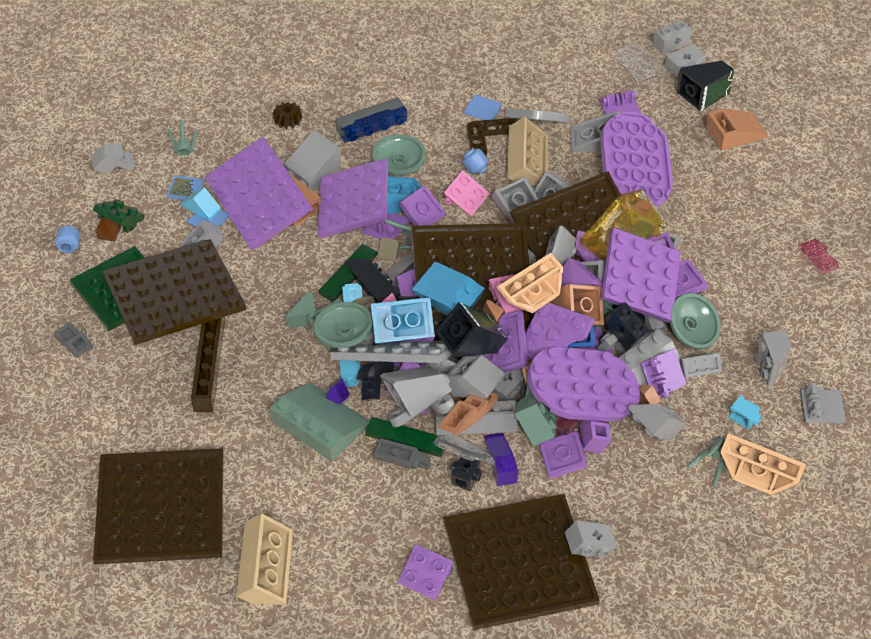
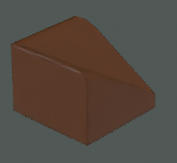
(108, 229)

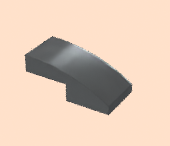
(73, 340)

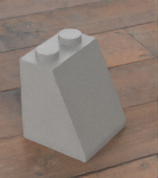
(313, 160)
(416, 388)

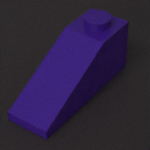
(505, 466)

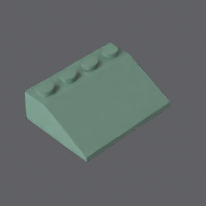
(318, 421)

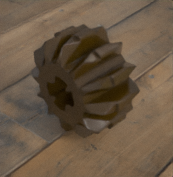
(287, 115)

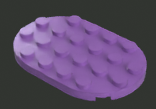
(637, 155)
(583, 384)

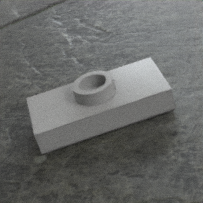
(701, 364)

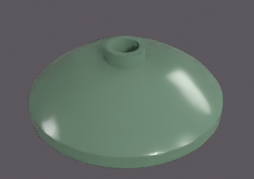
(402, 152)
(700, 316)
(343, 324)

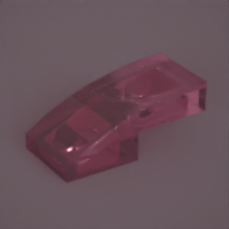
(818, 256)

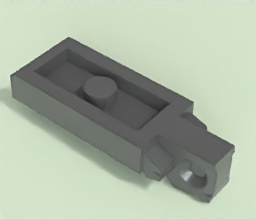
(400, 455)

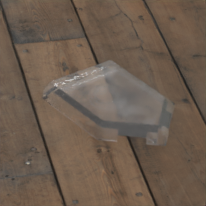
(464, 448)

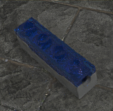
(371, 120)

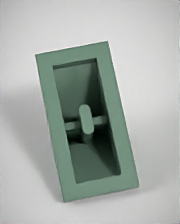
(298, 314)

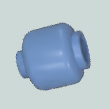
(475, 161)
(67, 239)

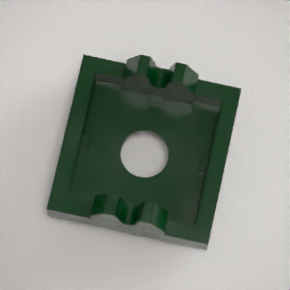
(119, 213)

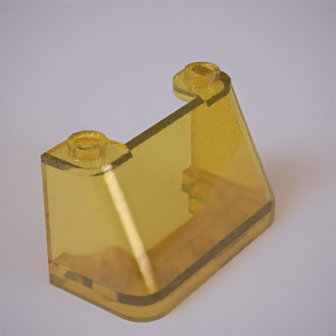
(630, 213)

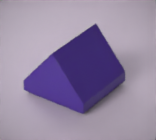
(338, 392)

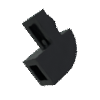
(371, 379)

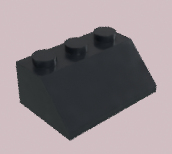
(372, 279)

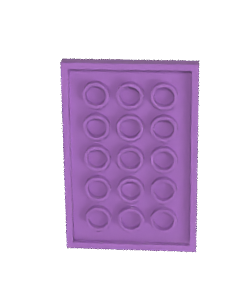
(258, 193)

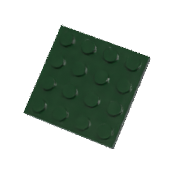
(95, 291)

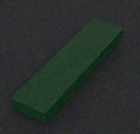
(333, 287)
(404, 435)

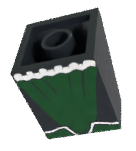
(705, 83)
(470, 332)

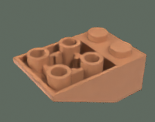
(733, 128)

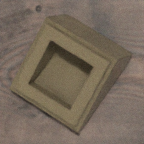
(388, 249)

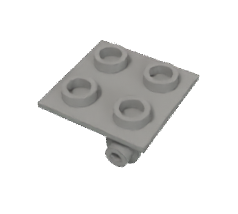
(822, 405)

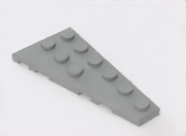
(398, 352)

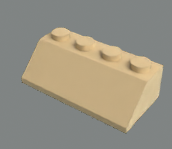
(527, 152)
(264, 561)

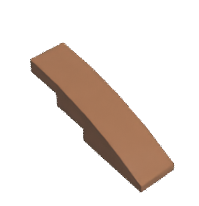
(467, 413)

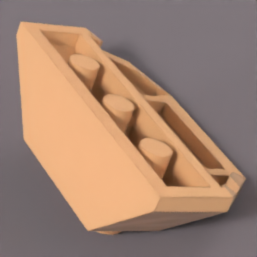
(534, 285)
(760, 466)

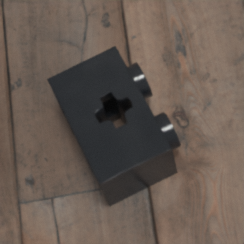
(626, 326)

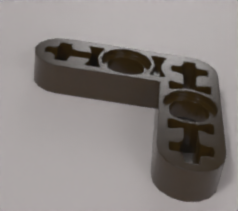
(482, 131)

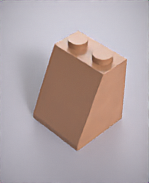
(582, 300)

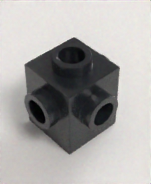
(466, 473)

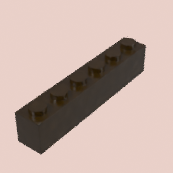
(207, 365)

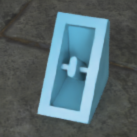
(201, 204)

